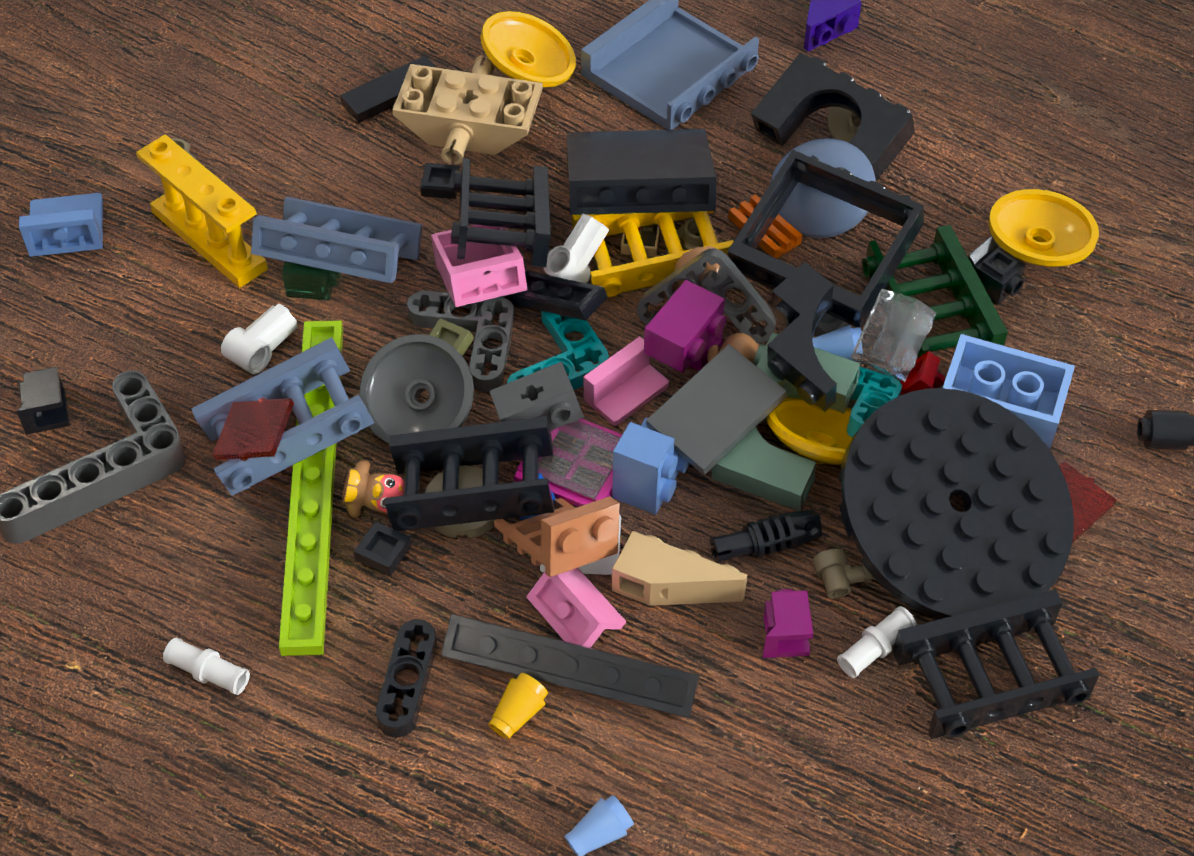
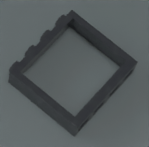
(842, 185)

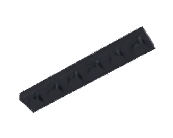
(571, 665)

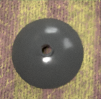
(405, 370)

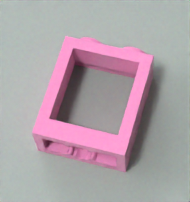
(484, 274)

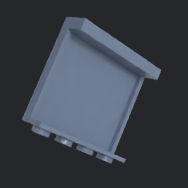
(666, 62)

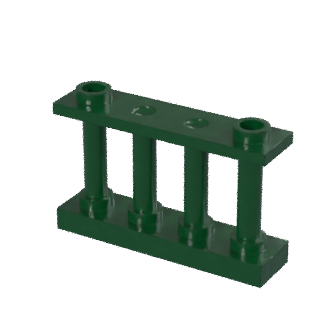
(957, 277)

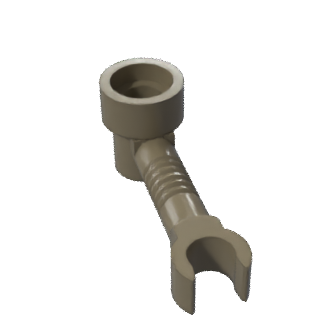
(837, 574)

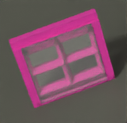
(580, 462)

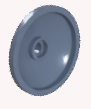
(816, 212)

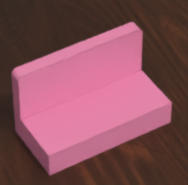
(623, 383)
(574, 607)

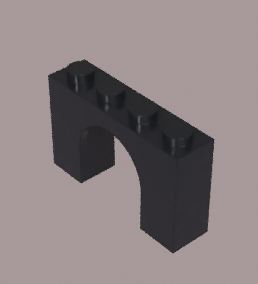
(813, 86)

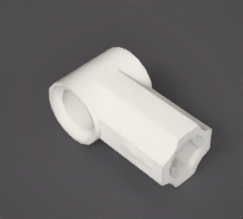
(574, 256)
(253, 346)

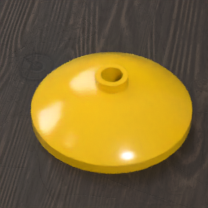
(527, 48)
(1043, 228)
(811, 431)

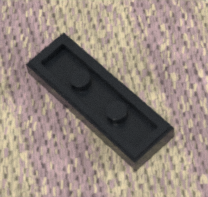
(378, 93)
(559, 296)

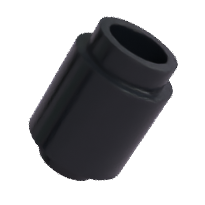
(1166, 429)

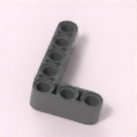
(100, 476)

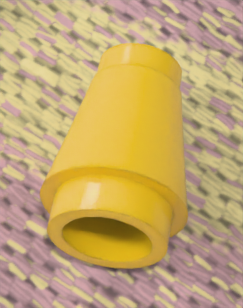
(518, 705)

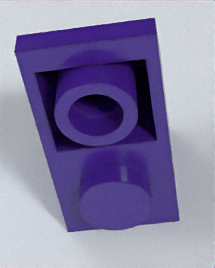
(830, 20)

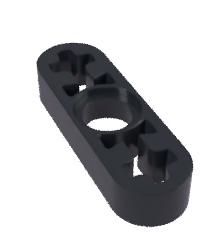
(411, 694)

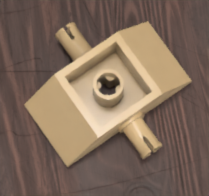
(466, 108)

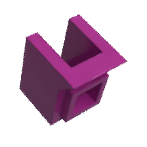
(787, 624)

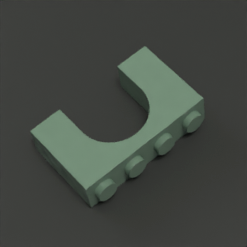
(774, 472)

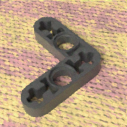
(728, 277)
(479, 321)

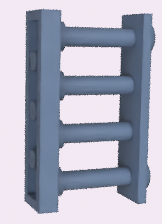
(337, 239)
(288, 380)

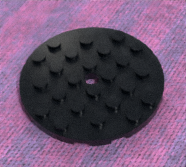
(900, 512)

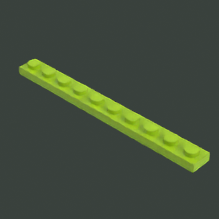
(310, 526)

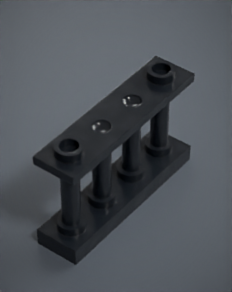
(534, 205)
(471, 446)
(999, 625)

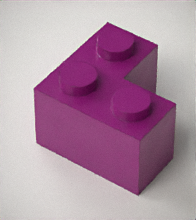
(686, 328)

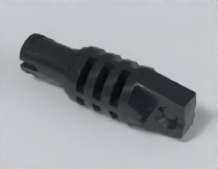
(768, 536)

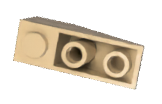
(672, 576)

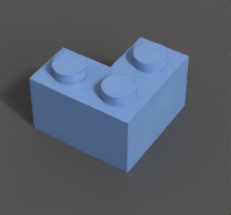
(645, 468)

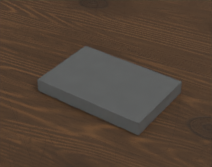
(717, 408)

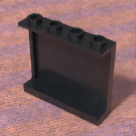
(640, 172)

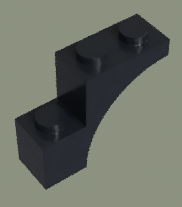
(791, 355)

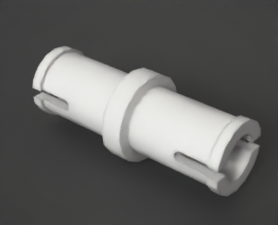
(875, 642)
(206, 666)

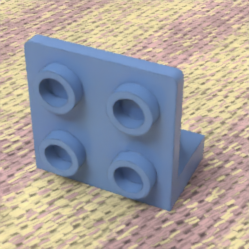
(63, 224)

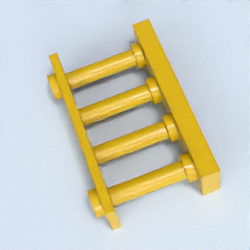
(202, 210)
(645, 271)

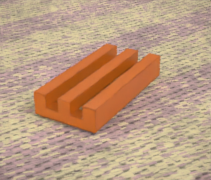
(779, 230)

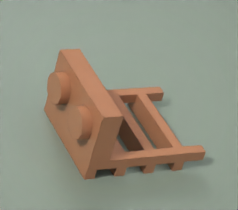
(567, 536)

